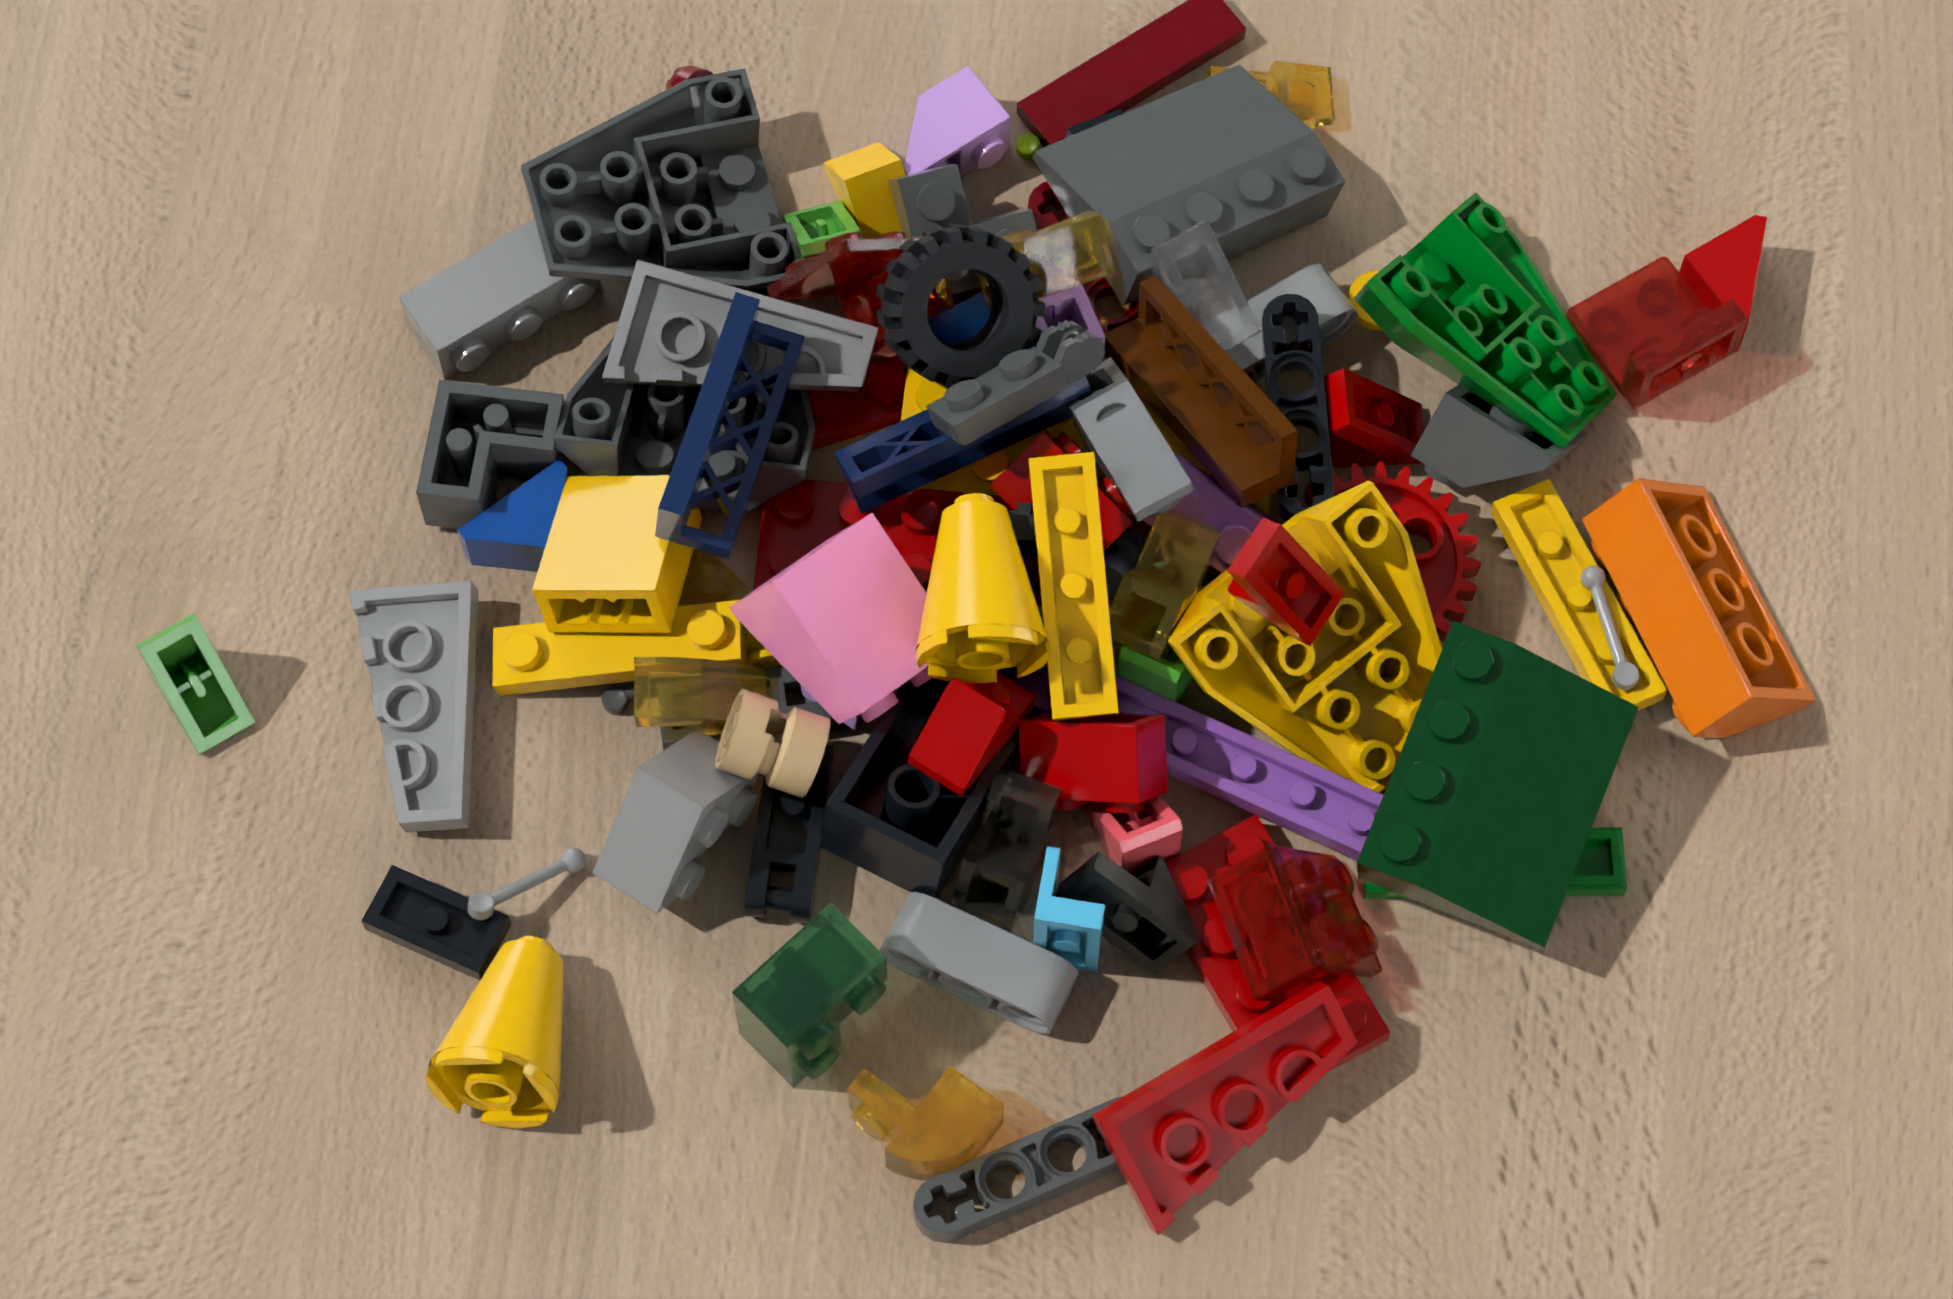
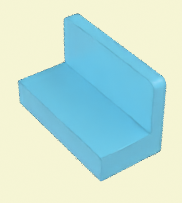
(1067, 925)

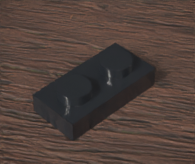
(434, 923)

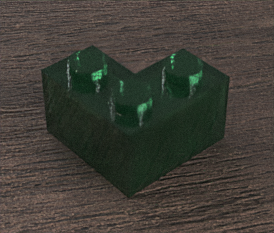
(805, 990)

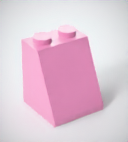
(843, 621)

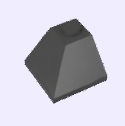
(1479, 444)

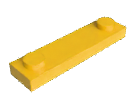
(1552, 562)
(1073, 586)
(537, 660)

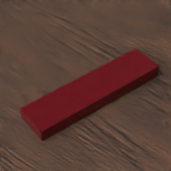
(1132, 68)

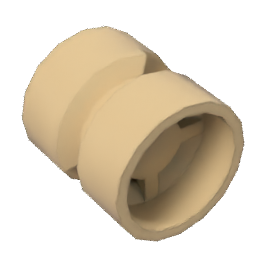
(772, 743)

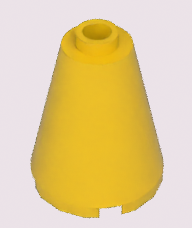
(979, 598)
(506, 1040)

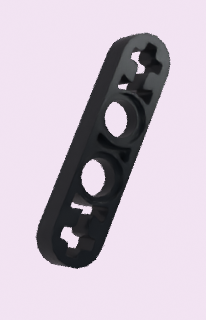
(1302, 409)

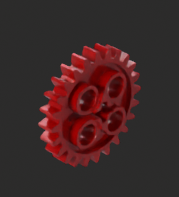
(1446, 564)

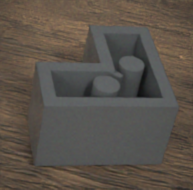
(938, 199)
(477, 438)

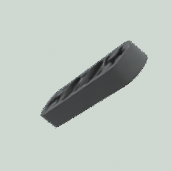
(1028, 1157)

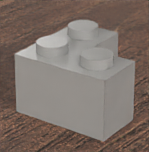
(668, 821)

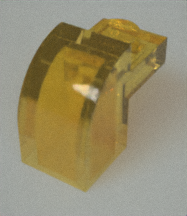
(1162, 583)
(939, 1134)

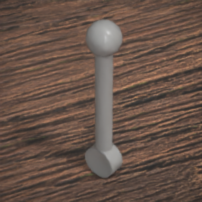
(1625, 673)
(482, 904)

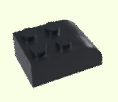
(897, 816)

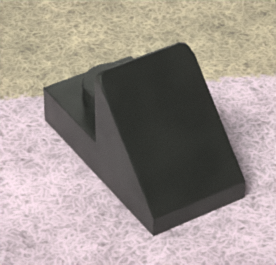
(1141, 910)

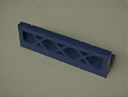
(705, 423)
(919, 453)

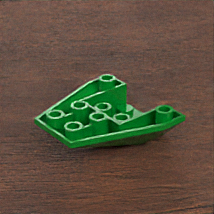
(1490, 323)

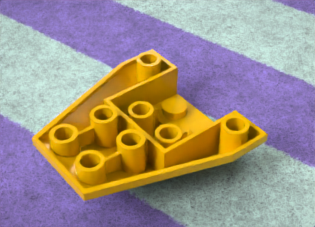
(1366, 672)

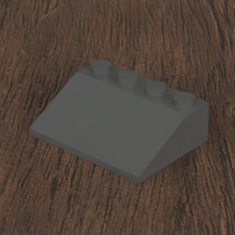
(1190, 157)

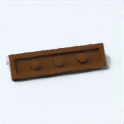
(1204, 396)

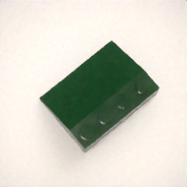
(1496, 787)

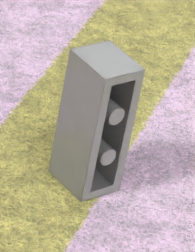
(489, 301)

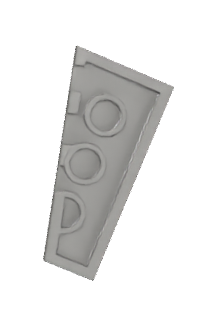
(677, 319)
(423, 686)

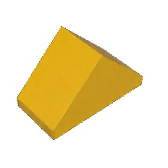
(864, 187)

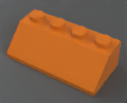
(1696, 608)

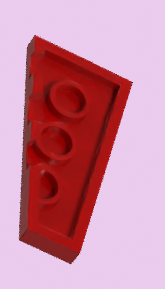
(1206, 1108)

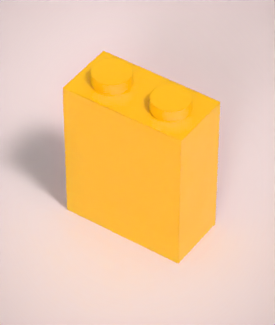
(604, 561)

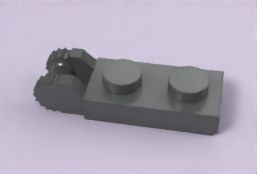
(1018, 383)

